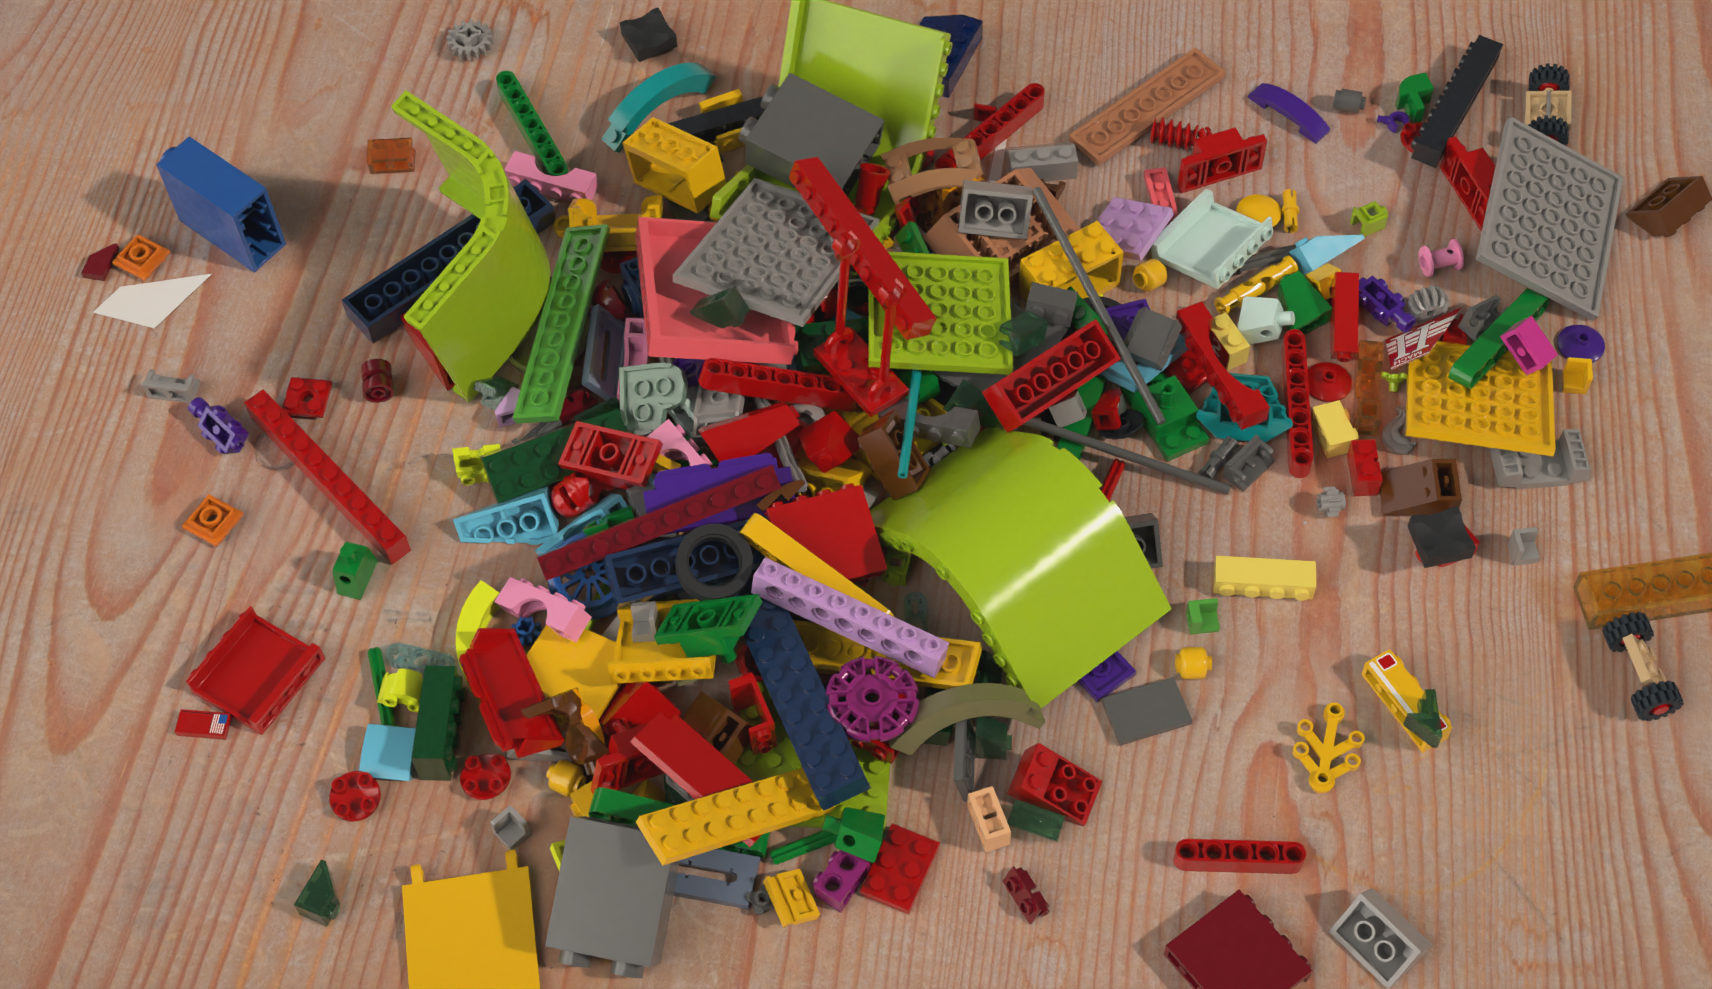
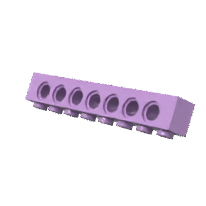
(849, 617)

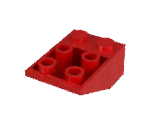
(1054, 784)

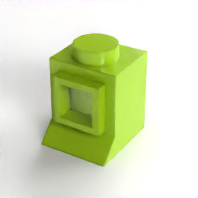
(1371, 216)
(898, 567)

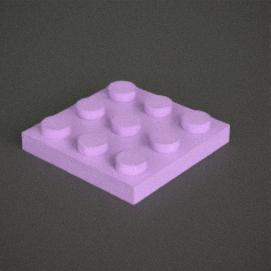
(1134, 225)

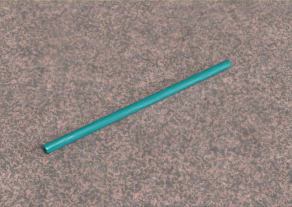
(909, 424)

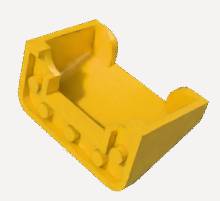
(622, 226)

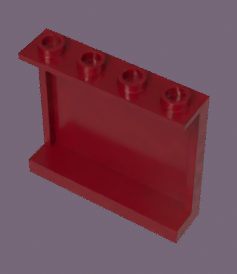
(1236, 950)

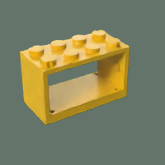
(675, 164)
(1096, 251)

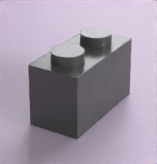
(1052, 303)

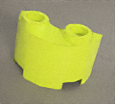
(469, 465)
(401, 688)

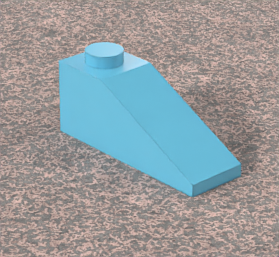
(1321, 249)

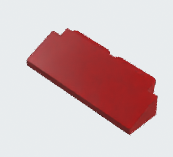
(505, 684)
(689, 759)

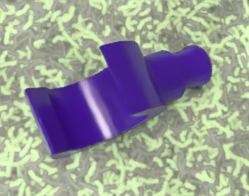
(1395, 116)

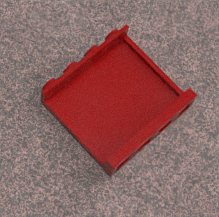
(835, 529)
(254, 671)

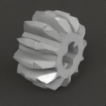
(1428, 303)

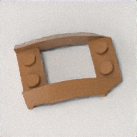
(903, 183)

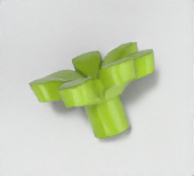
(1394, 380)

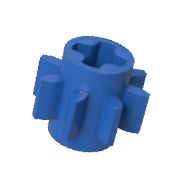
(524, 625)

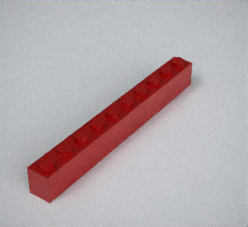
(871, 259)
(328, 477)

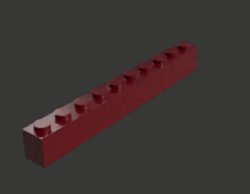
(658, 522)

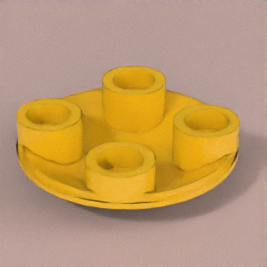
(1260, 208)

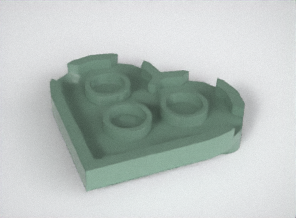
(649, 393)

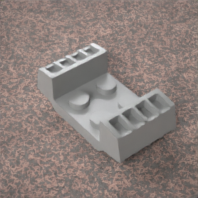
(713, 408)
(1538, 471)

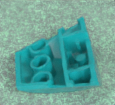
(1218, 421)

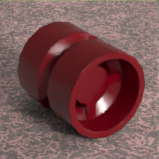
(377, 380)

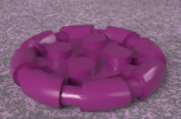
(876, 712)

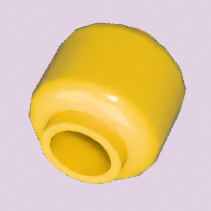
(1149, 275)
(1193, 663)
(565, 777)

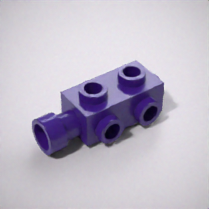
(1384, 304)
(218, 426)

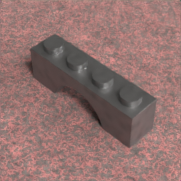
(954, 427)

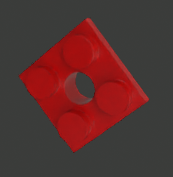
(302, 388)

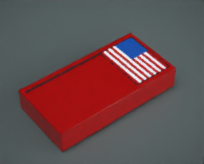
(203, 724)

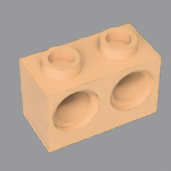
(989, 819)

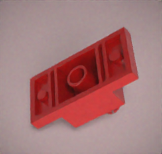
(1220, 158)
(1469, 176)
(610, 455)
(624, 763)

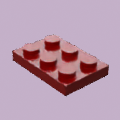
(900, 868)

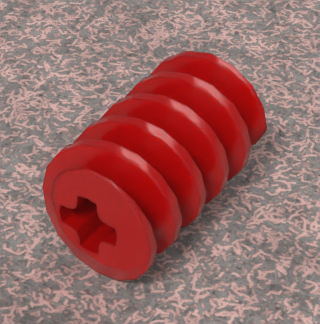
(1173, 134)

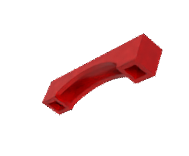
(1244, 404)

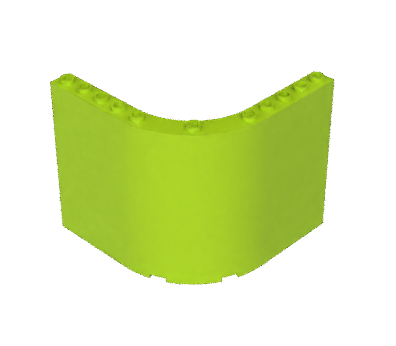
(873, 64)
(498, 280)
(1030, 555)

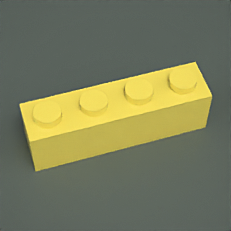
(1264, 577)

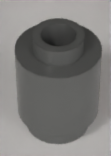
(1349, 100)

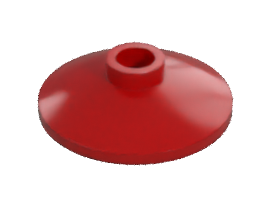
(1328, 389)

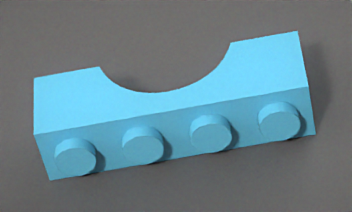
(607, 505)

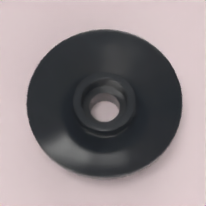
(1130, 423)

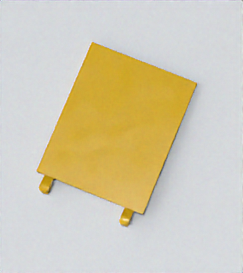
(471, 930)

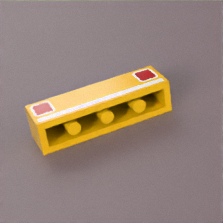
(1399, 692)

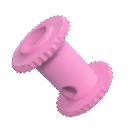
(1440, 258)

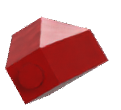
(829, 441)
(638, 705)

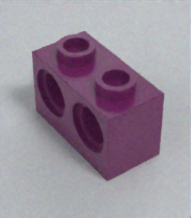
(846, 880)

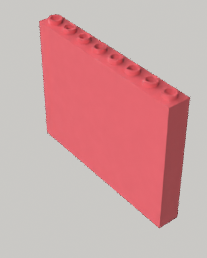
(666, 305)

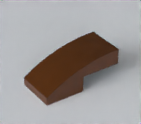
(786, 491)

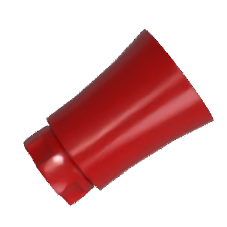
(870, 187)

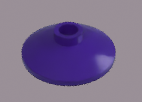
(1571, 343)

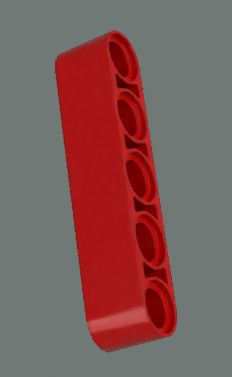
(1229, 863)

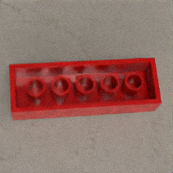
(1051, 376)

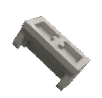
(170, 388)

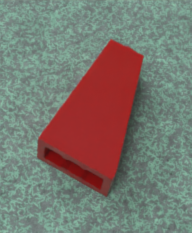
(1344, 316)
(428, 354)
(750, 432)

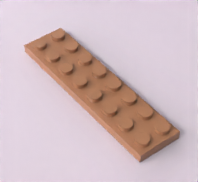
(1136, 111)

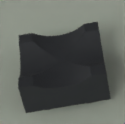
(648, 35)
(1441, 537)

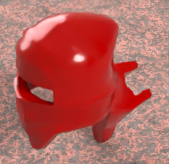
(576, 494)

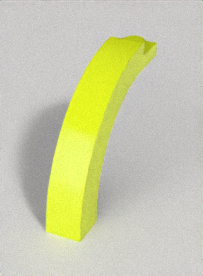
(475, 614)

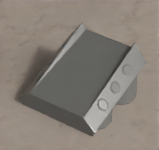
(1152, 338)

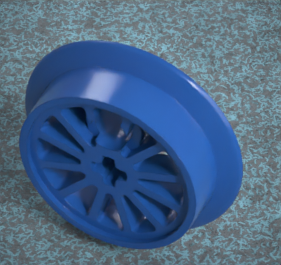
(596, 609)

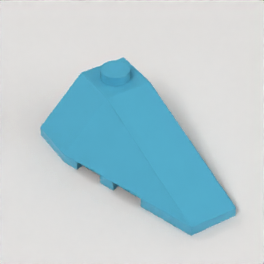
(517, 520)

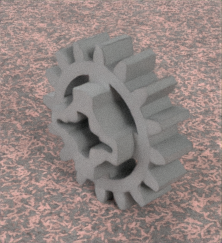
(470, 39)

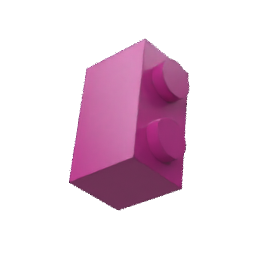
(1529, 345)

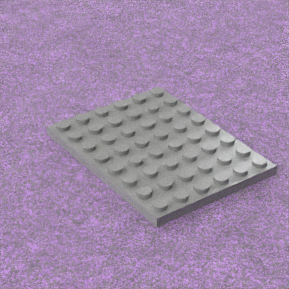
(1550, 219)
(771, 253)

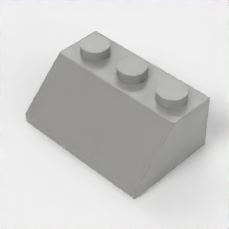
(1048, 161)
(995, 209)
(1380, 938)

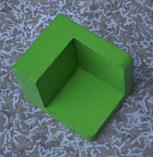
(1202, 616)

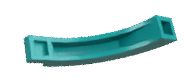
(651, 94)

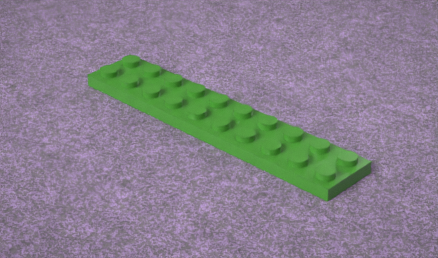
(561, 324)

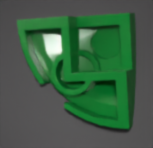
(609, 520)

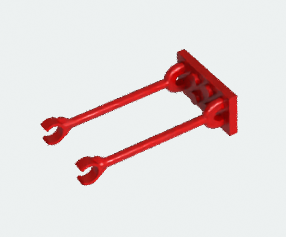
(847, 353)

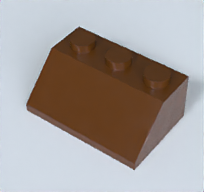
(1670, 205)
(883, 447)

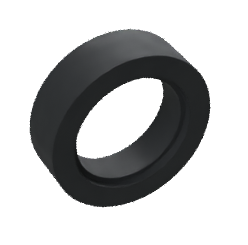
(719, 533)

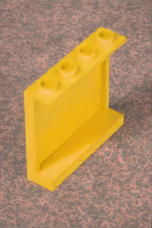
(652, 661)
(567, 665)

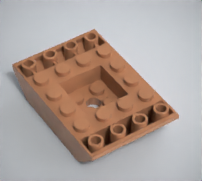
(946, 240)

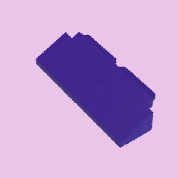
(685, 481)

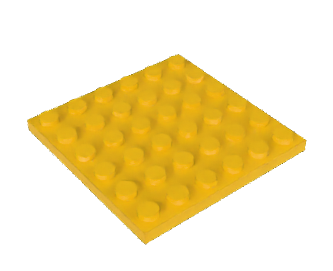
(1498, 412)

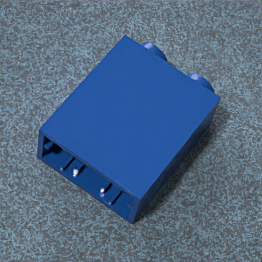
(221, 203)

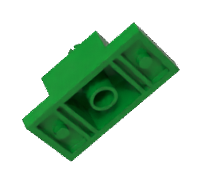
(1181, 430)
(709, 625)

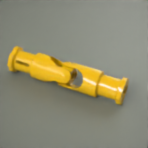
(1254, 286)

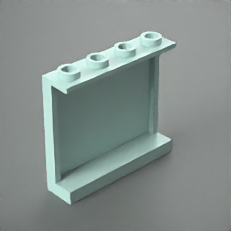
(1210, 241)

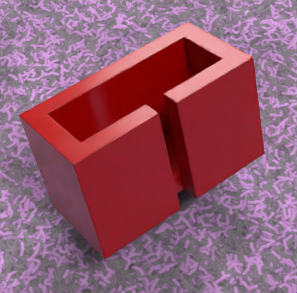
(1364, 468)

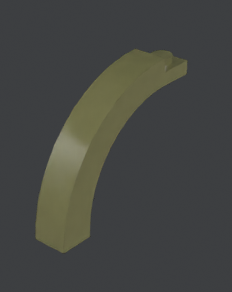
(966, 703)

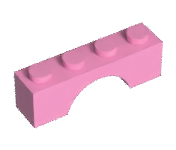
(566, 187)
(634, 344)
(676, 446)
(524, 599)

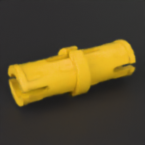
(1290, 211)

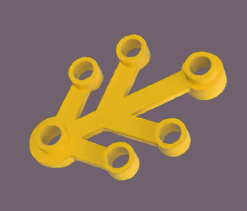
(1327, 750)

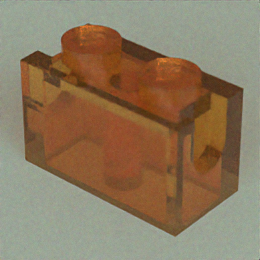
(390, 155)

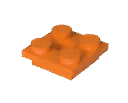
(145, 265)
(215, 530)

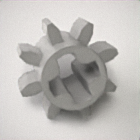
(1331, 501)

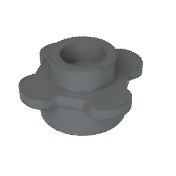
(758, 906)

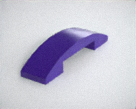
(1293, 108)

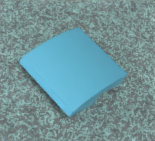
(388, 752)

